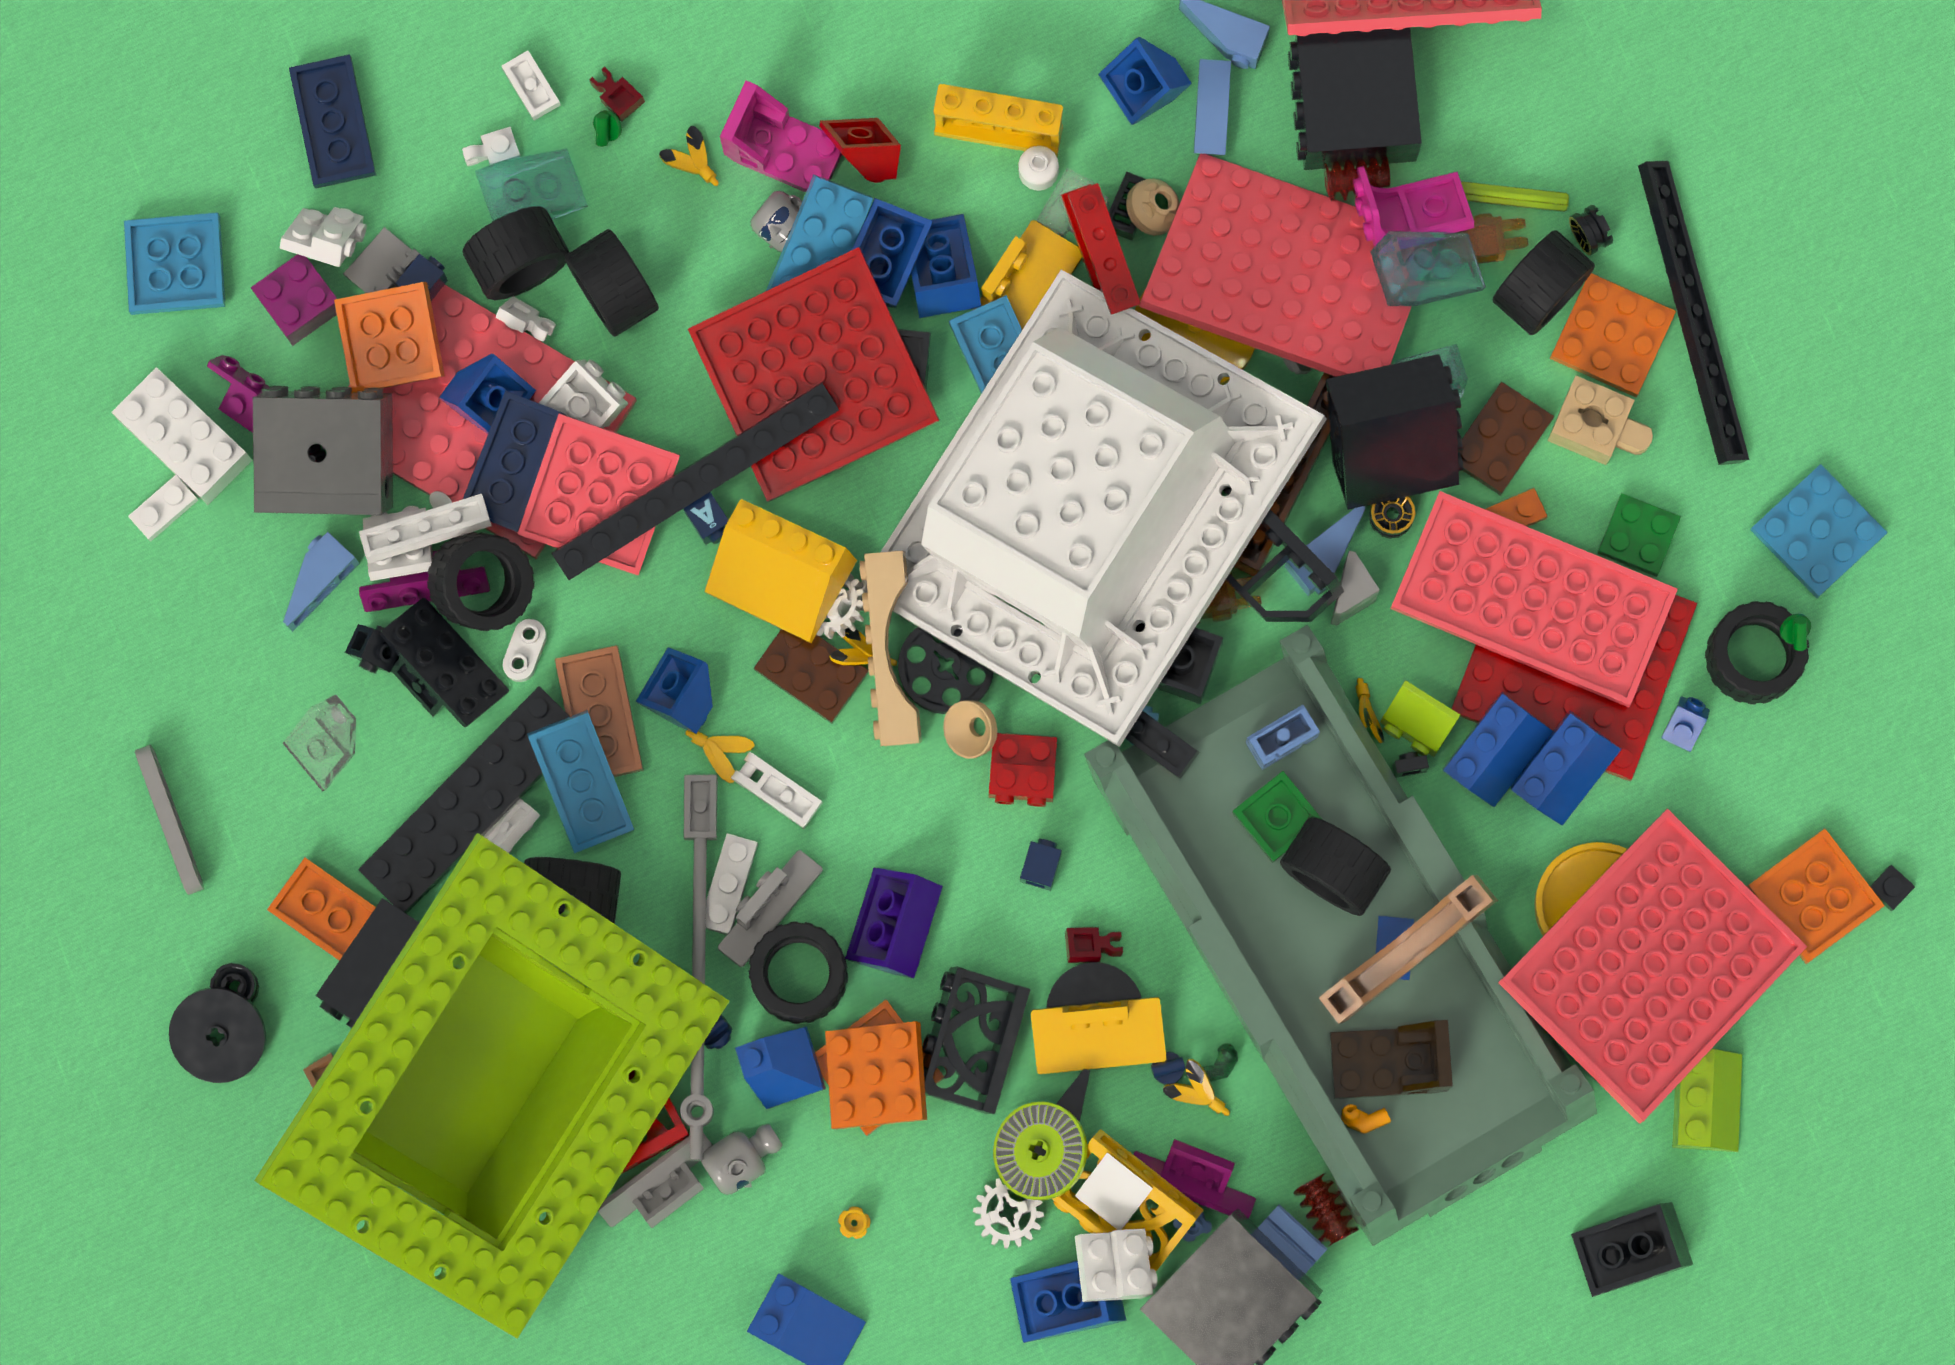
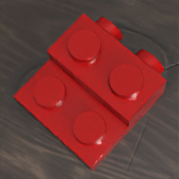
(1023, 769)

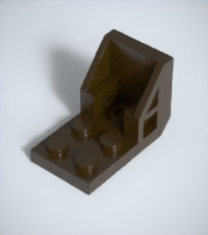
(1392, 1061)

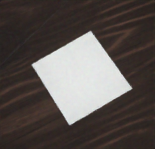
(1113, 1192)

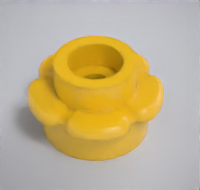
(862, 1219)

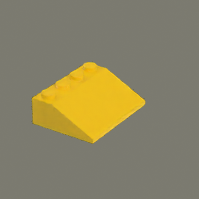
(778, 570)

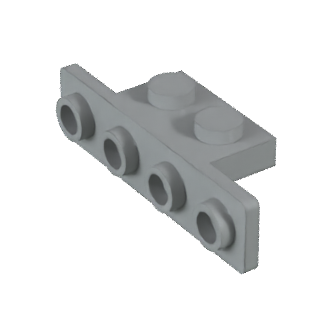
(768, 906)
(656, 1189)

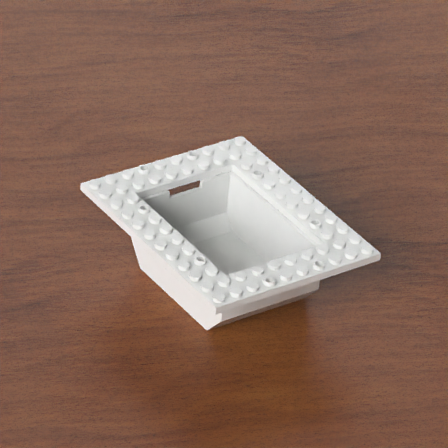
(1095, 505)

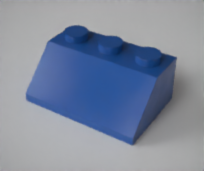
(891, 246)
(1497, 750)
(1565, 768)

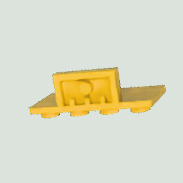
(1030, 269)
(1098, 1035)

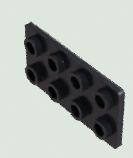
(441, 665)

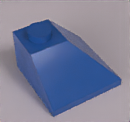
(1144, 79)
(480, 388)
(679, 690)
(781, 1067)

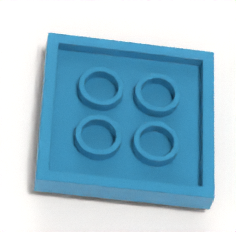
(174, 263)
(1818, 531)

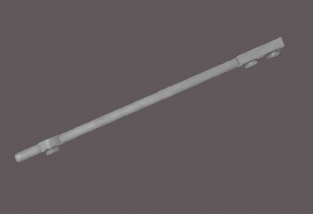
(700, 826)

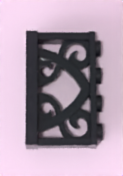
(1008, 1013)

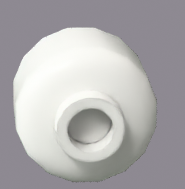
(1038, 168)

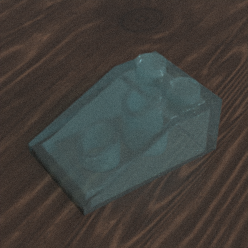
(532, 181)
(1426, 267)

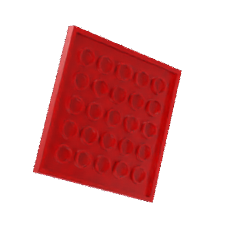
(809, 332)
(1552, 698)

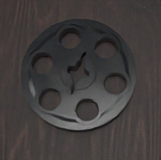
(939, 680)

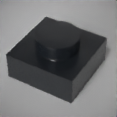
(1410, 764)
(1892, 887)

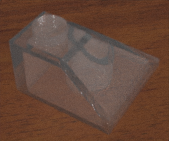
(324, 740)

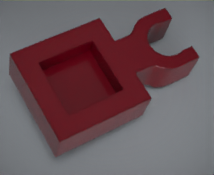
(618, 97)
(1086, 944)

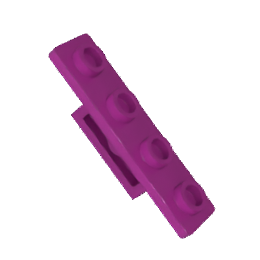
(243, 387)
(411, 588)
(1200, 1178)

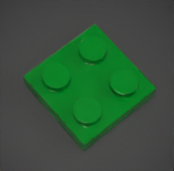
(1639, 534)
(1275, 815)

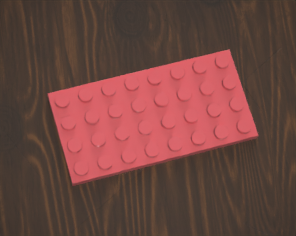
(1339, 16)
(1534, 599)

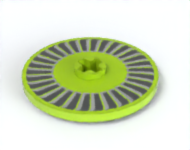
(1061, 1138)

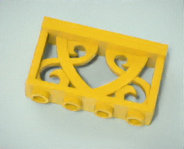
(997, 119)
(1170, 1200)

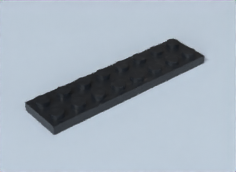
(462, 807)

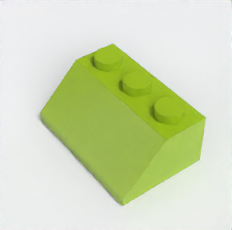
(1709, 1104)

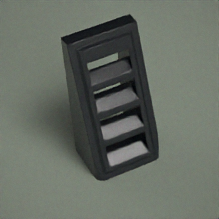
(1123, 229)

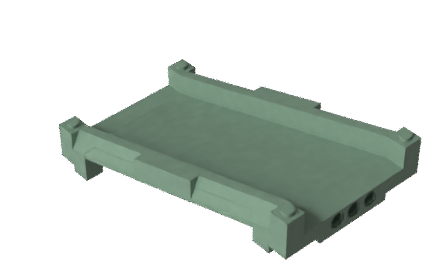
(1285, 946)

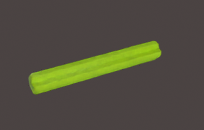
(1516, 196)

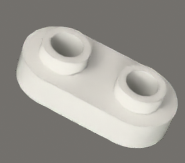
(524, 649)

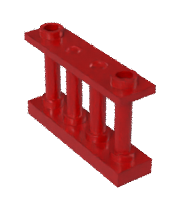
(1100, 247)

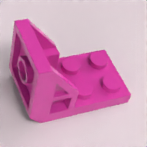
(775, 144)

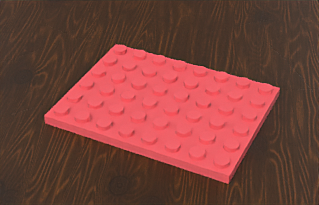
(1275, 271)
(432, 441)
(1652, 965)

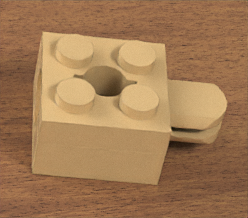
(1596, 422)

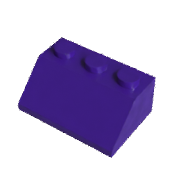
(894, 922)

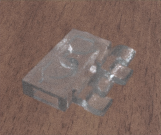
(1054, 214)

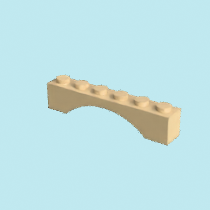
(897, 715)

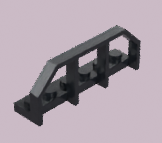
(1300, 556)

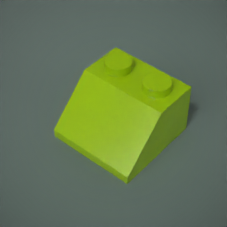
(1419, 719)

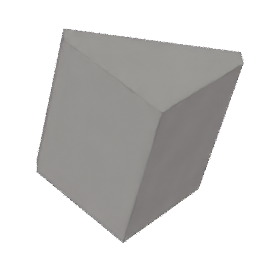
(1358, 588)

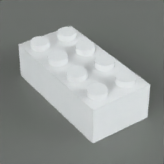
(182, 436)

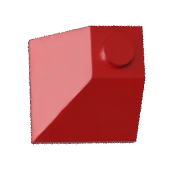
(866, 146)

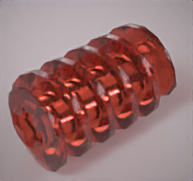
(1342, 180)
(1325, 1210)

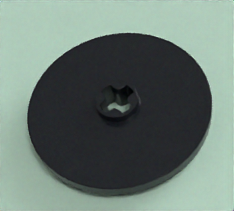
(1092, 984)
(202, 1054)

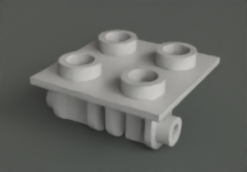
(381, 263)

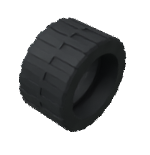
(515, 253)
(611, 282)
(1543, 282)
(517, 583)
(1728, 678)
(1335, 866)
(586, 881)
(772, 943)

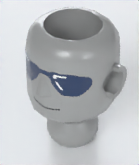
(776, 218)
(737, 1160)

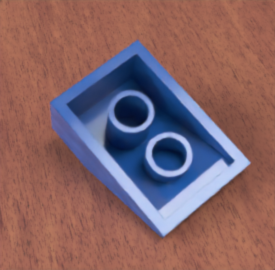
(945, 270)
(1052, 1304)
(805, 1324)

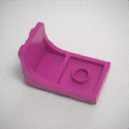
(1420, 206)

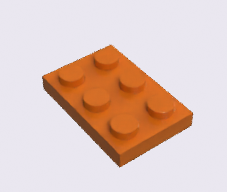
(321, 908)

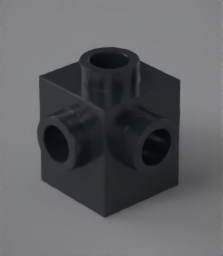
(371, 649)

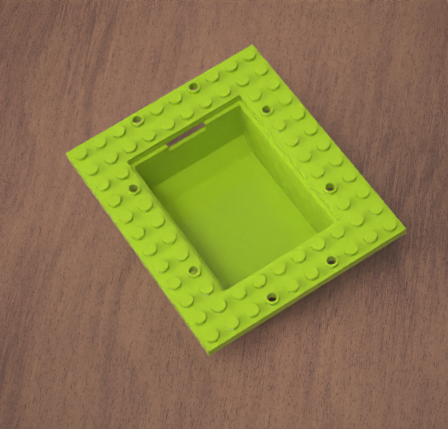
(493, 1088)

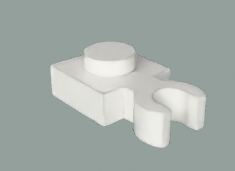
(523, 317)

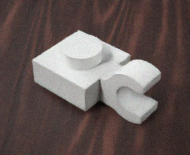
(496, 148)

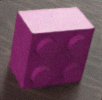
(296, 298)

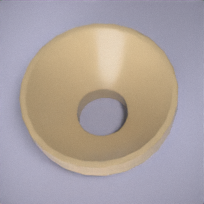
(1144, 210)
(960, 729)

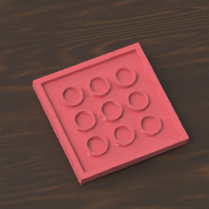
(587, 479)

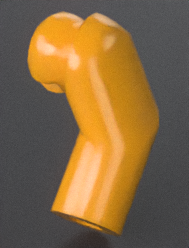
(1364, 1122)

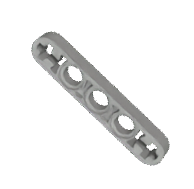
(169, 819)

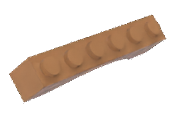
(1408, 949)

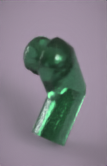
(1224, 1063)

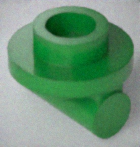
(607, 127)
(1795, 631)

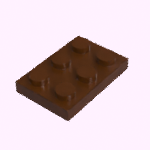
(1502, 437)
(809, 674)

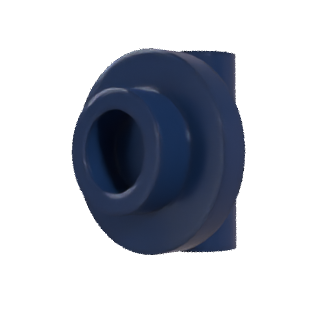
(719, 1034)
(1170, 1070)

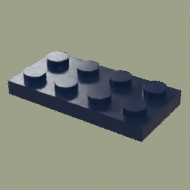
(332, 121)
(512, 458)

